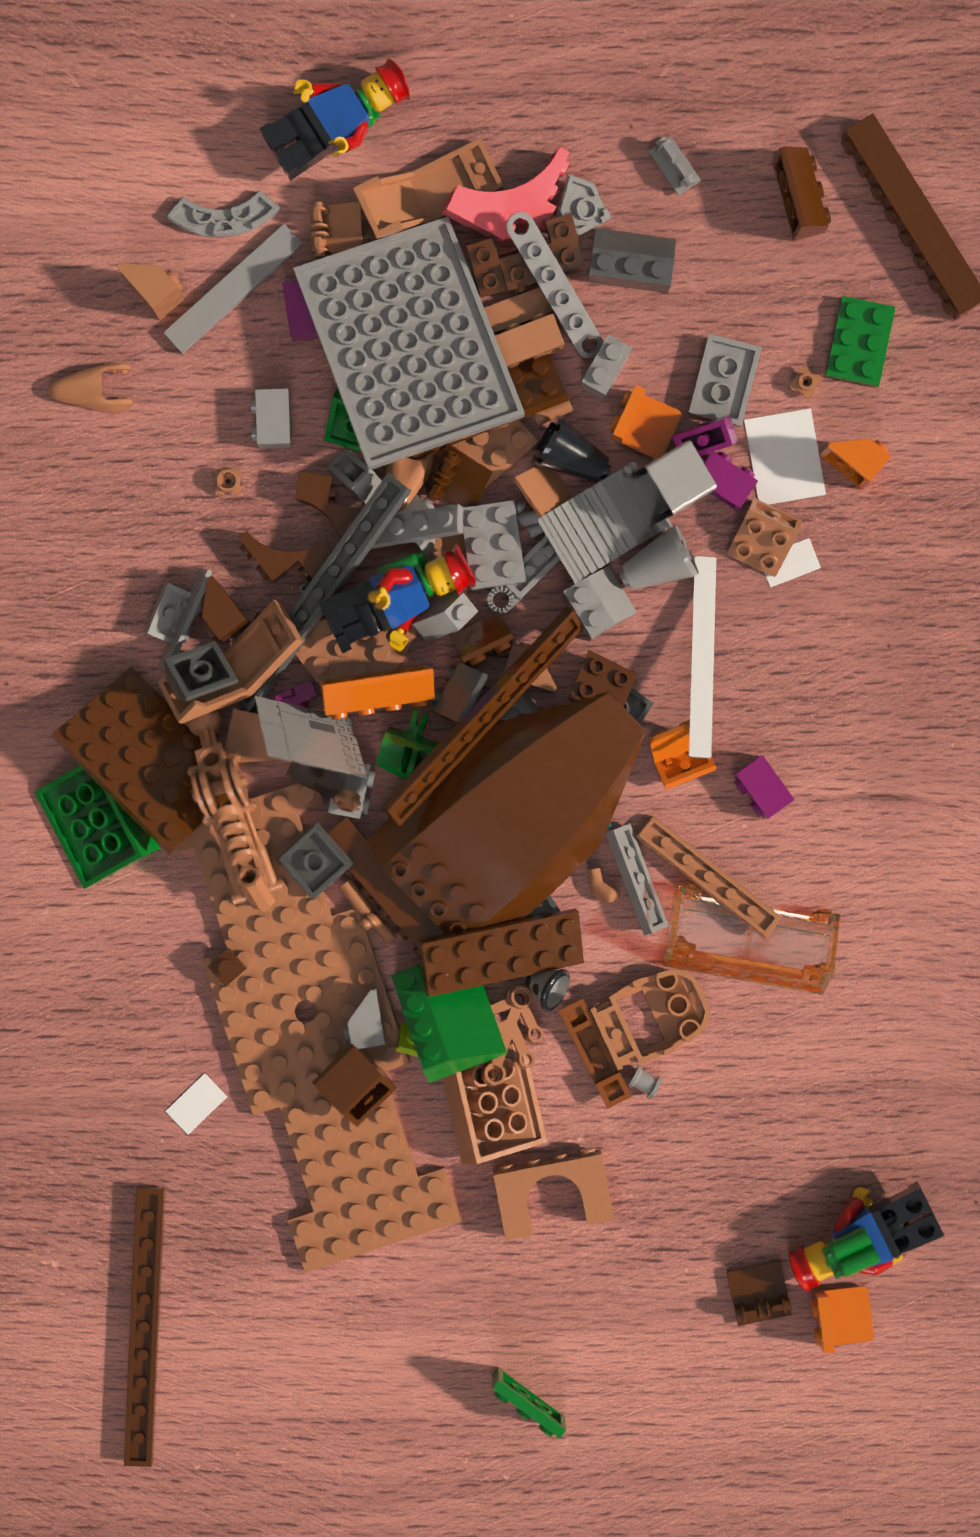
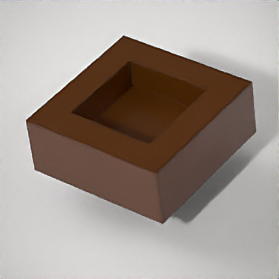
(227, 967)

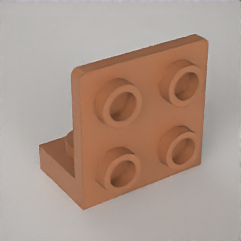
(764, 537)

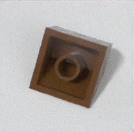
(221, 613)

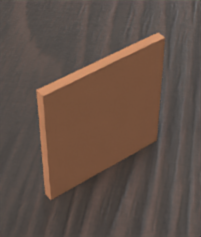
(542, 489)

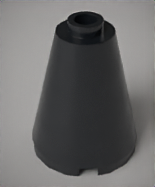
(570, 452)

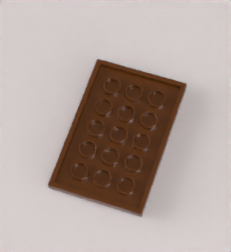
(139, 757)

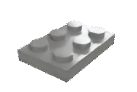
(724, 379)
(493, 545)

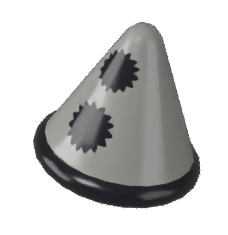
(549, 987)

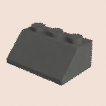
(632, 260)

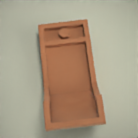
(420, 195)
(252, 658)

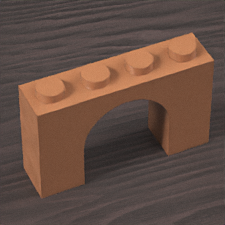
(516, 1182)

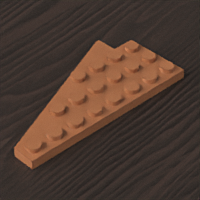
(372, 653)

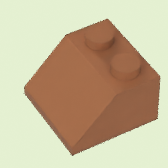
(154, 286)

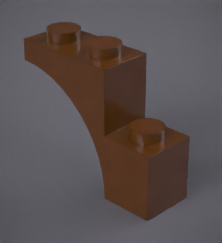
(318, 492)
(277, 563)

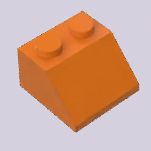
(857, 459)

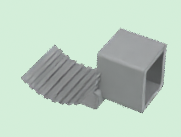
(625, 509)

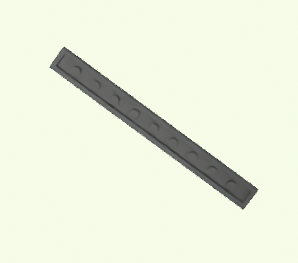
(339, 567)

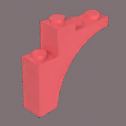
(489, 211)

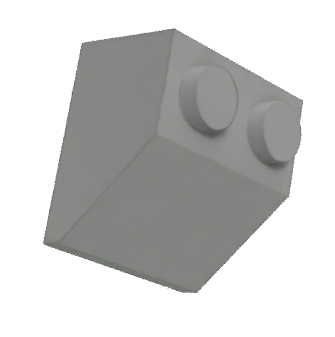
(599, 602)

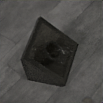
(319, 779)

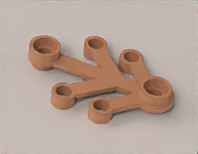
(510, 1031)

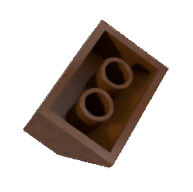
(801, 192)

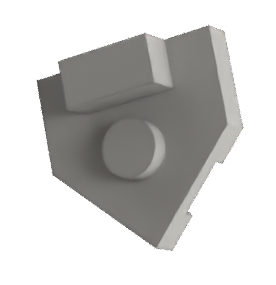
(583, 202)

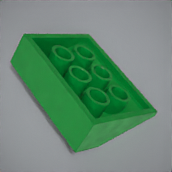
(92, 827)
(449, 1028)

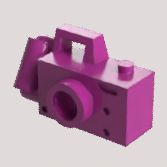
(298, 695)

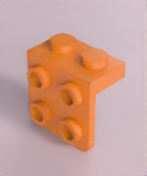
(645, 424)
(672, 757)
(841, 1317)

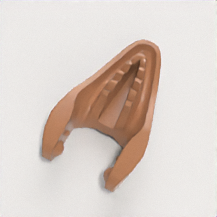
(85, 389)
(412, 473)

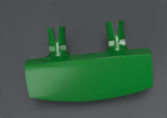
(405, 750)

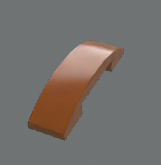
(594, 1053)

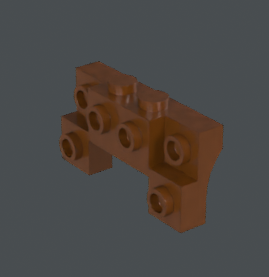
(509, 271)

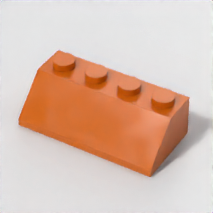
(377, 690)

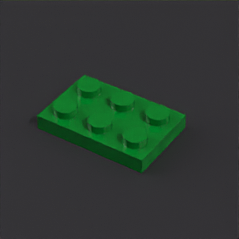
(860, 341)
(528, 1404)

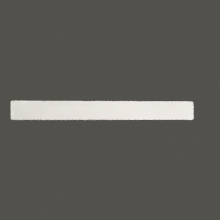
(702, 658)

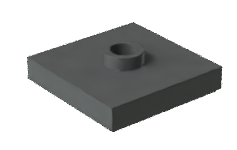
(315, 861)

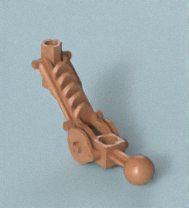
(241, 848)

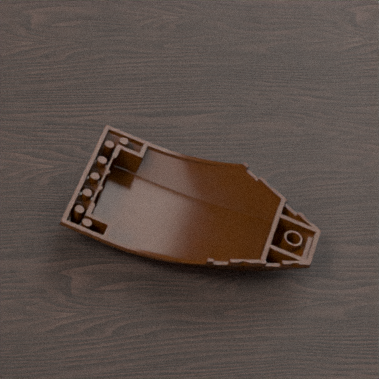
(513, 814)

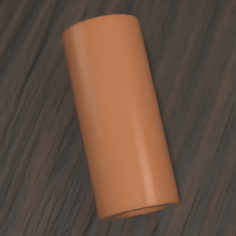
(550, 413)
(356, 897)

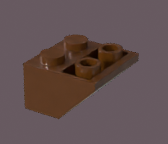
(482, 639)
(354, 1085)

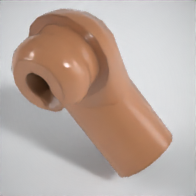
(601, 889)
(380, 926)

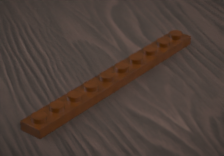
(482, 716)
(144, 1326)

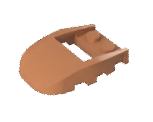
(676, 1007)

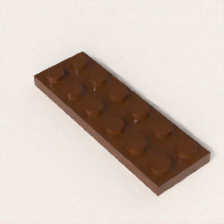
(536, 387)
(501, 952)

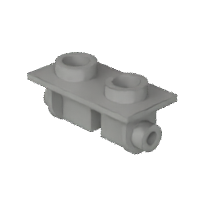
(674, 165)

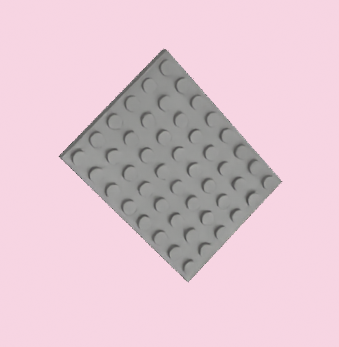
(408, 343)

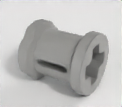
(644, 1082)

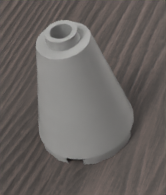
(660, 562)

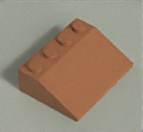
(494, 1118)

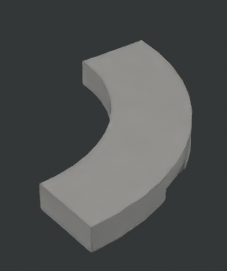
(226, 222)

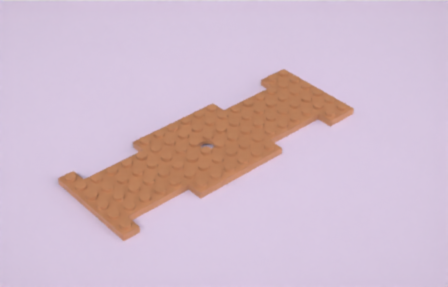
(355, 1176)

